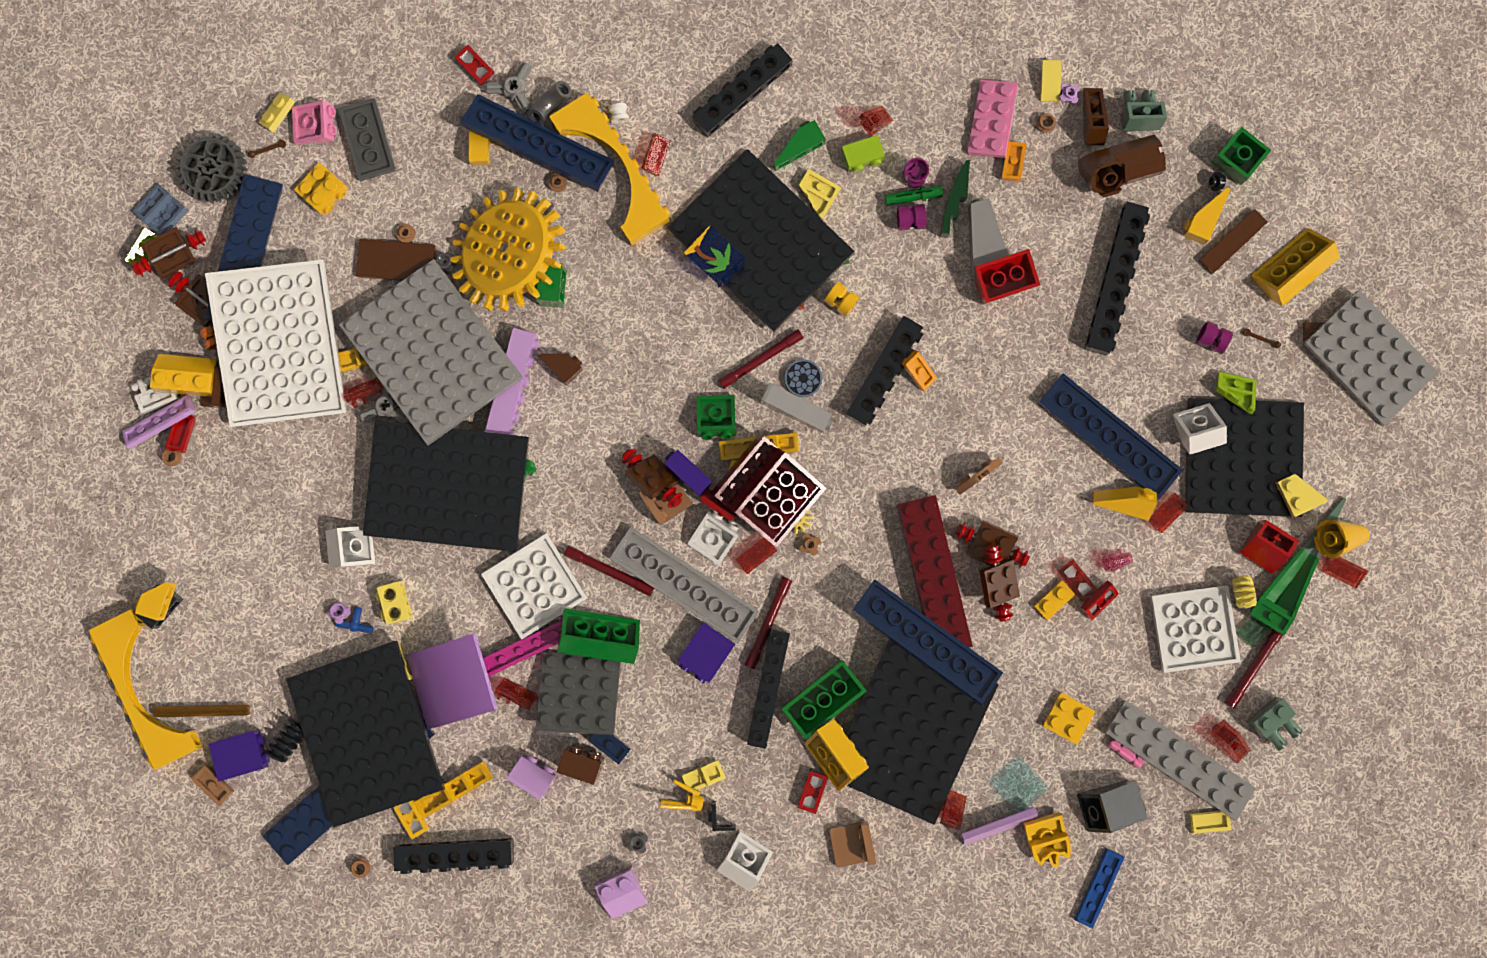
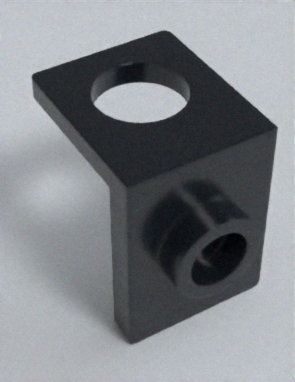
(712, 819)

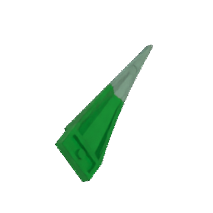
(1284, 595)

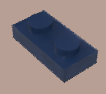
(611, 746)

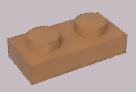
(208, 783)

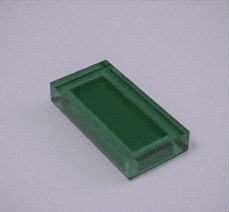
(1253, 631)

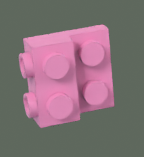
(313, 123)

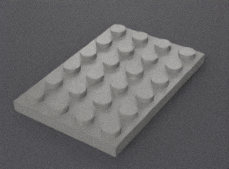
(1370, 358)

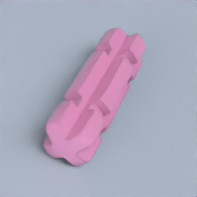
(1126, 753)

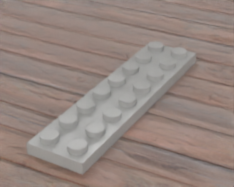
(684, 584)
(1180, 760)

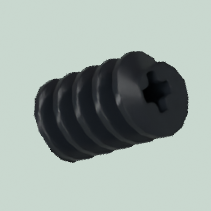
(287, 741)

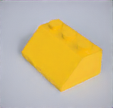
(183, 375)
(836, 755)

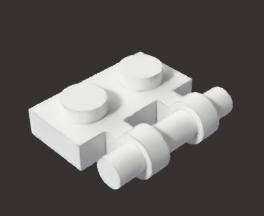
(150, 400)

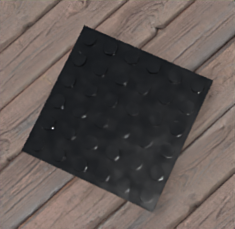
(1243, 472)

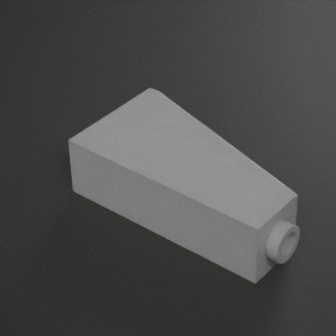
(984, 234)
(796, 408)

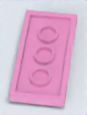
(993, 118)

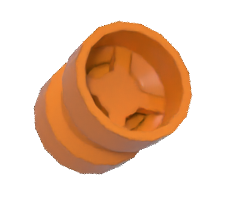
(209, 336)

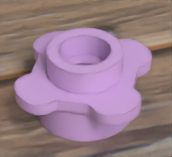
(1065, 97)
(338, 606)

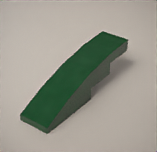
(957, 194)

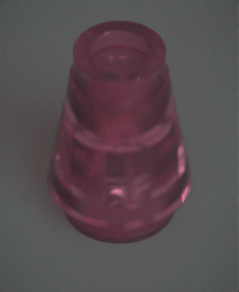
(1115, 561)

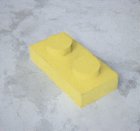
(276, 112)

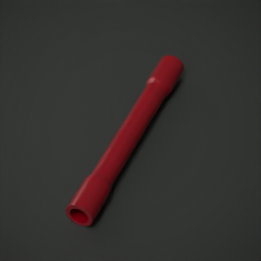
(787, 342)
(581, 557)
(755, 652)
(1238, 692)

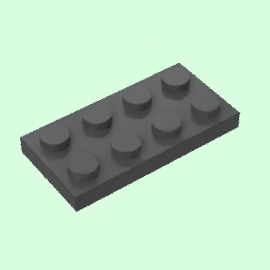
(367, 139)

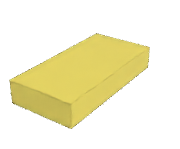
(1209, 822)

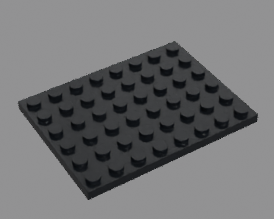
(782, 240)
(450, 493)
(365, 734)
(912, 734)

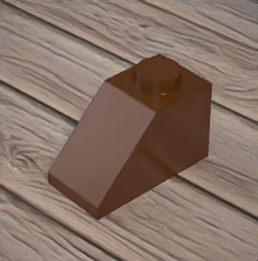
(563, 365)

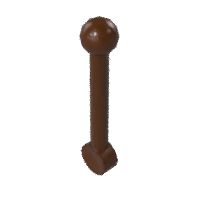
(281, 143)
(1247, 332)

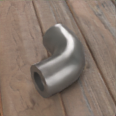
(549, 102)

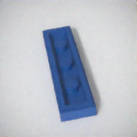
(1099, 888)

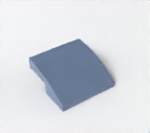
(160, 210)

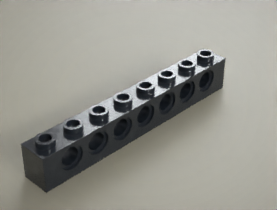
(1140, 216)

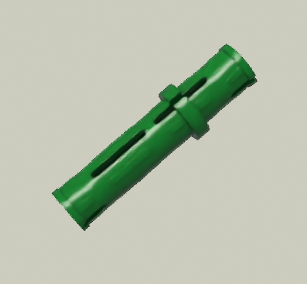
(914, 195)

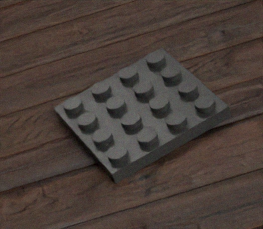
(578, 694)

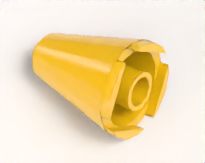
(1339, 537)

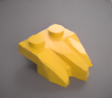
(1047, 838)

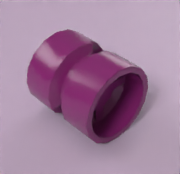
(915, 173)
(911, 217)
(1210, 332)

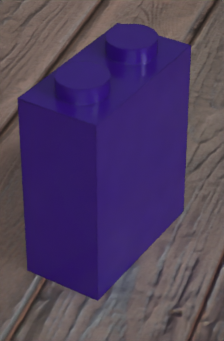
(688, 472)
(705, 653)
(239, 755)

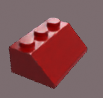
(1006, 276)

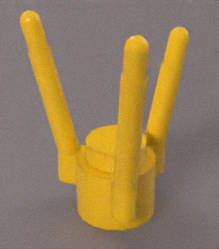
(693, 802)

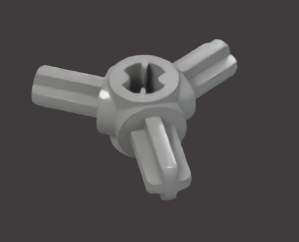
(516, 95)
(378, 410)

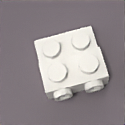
(715, 536)

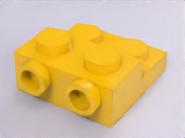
(321, 189)

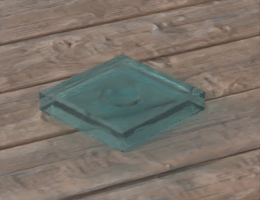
(1020, 786)

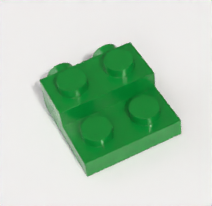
(716, 416)

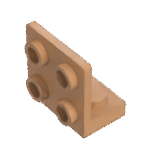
(660, 509)
(852, 844)

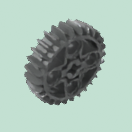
(207, 161)

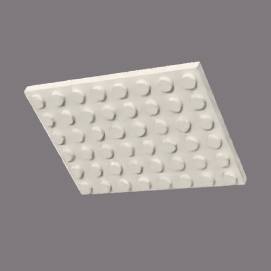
(276, 342)

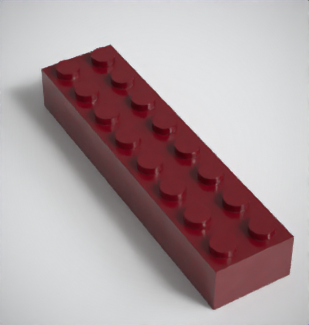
(933, 566)

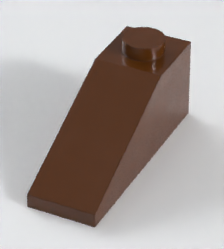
(1094, 117)

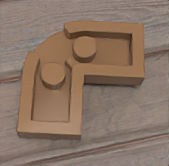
(987, 467)

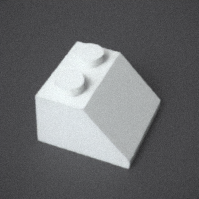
(1200, 428)
(349, 547)
(745, 861)

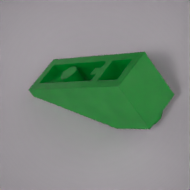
(804, 141)

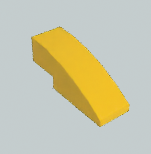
(479, 149)

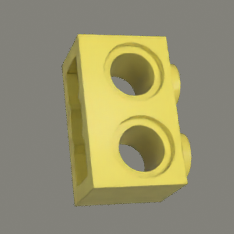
(399, 601)

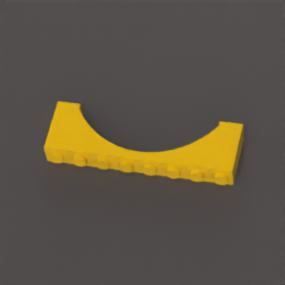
(585, 120)
(115, 645)

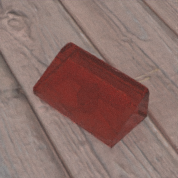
(1344, 571)

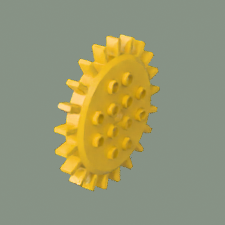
(483, 238)

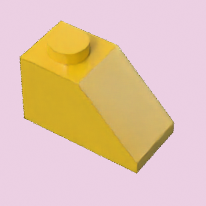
(156, 601)

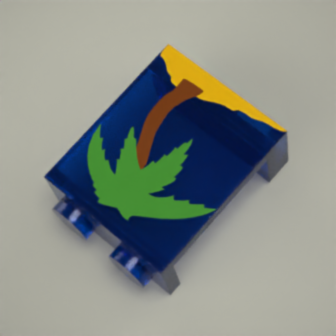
(715, 256)

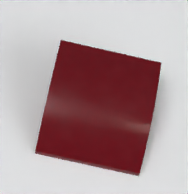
(768, 490)

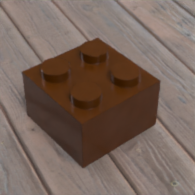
(580, 764)

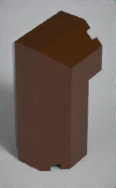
(1122, 164)

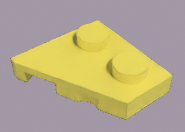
(819, 192)
(1299, 495)

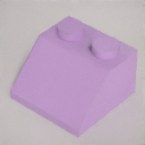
(532, 776)
(620, 893)

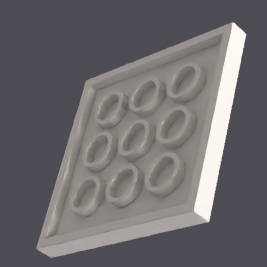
(534, 586)
(1195, 629)

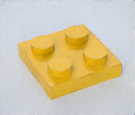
(1068, 718)

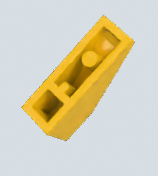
(1203, 222)
(1129, 501)

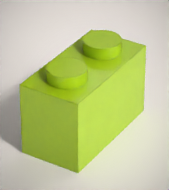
(863, 154)

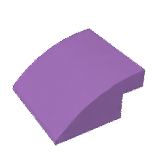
(451, 681)

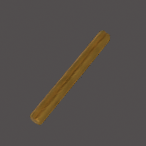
(205, 710)

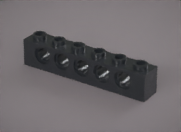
(773, 54)
(905, 328)
(768, 688)
(403, 852)

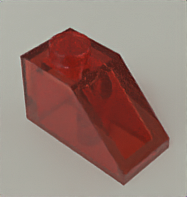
(1230, 741)

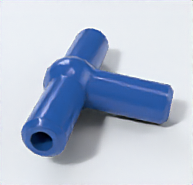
(354, 624)

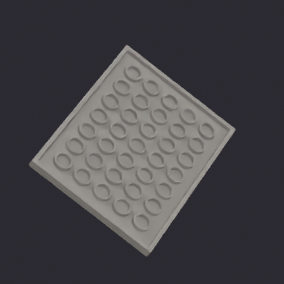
(431, 352)

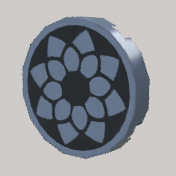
(803, 378)

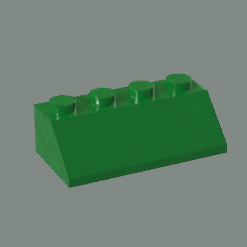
(599, 636)
(823, 699)

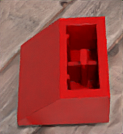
(1268, 546)

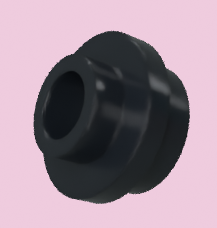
(1217, 181)

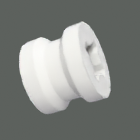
(618, 113)

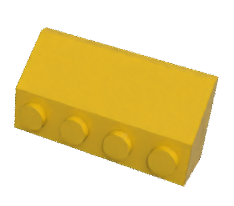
(1296, 266)

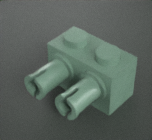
(1143, 115)
(1271, 718)

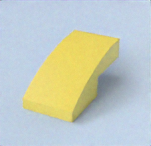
(1050, 80)
(703, 776)

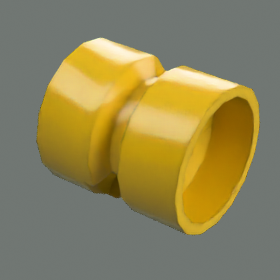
(845, 304)

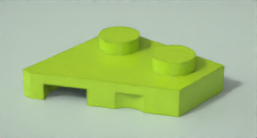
(1237, 390)

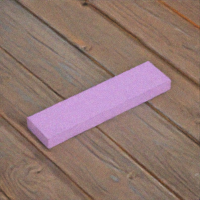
(158, 421)
(999, 826)

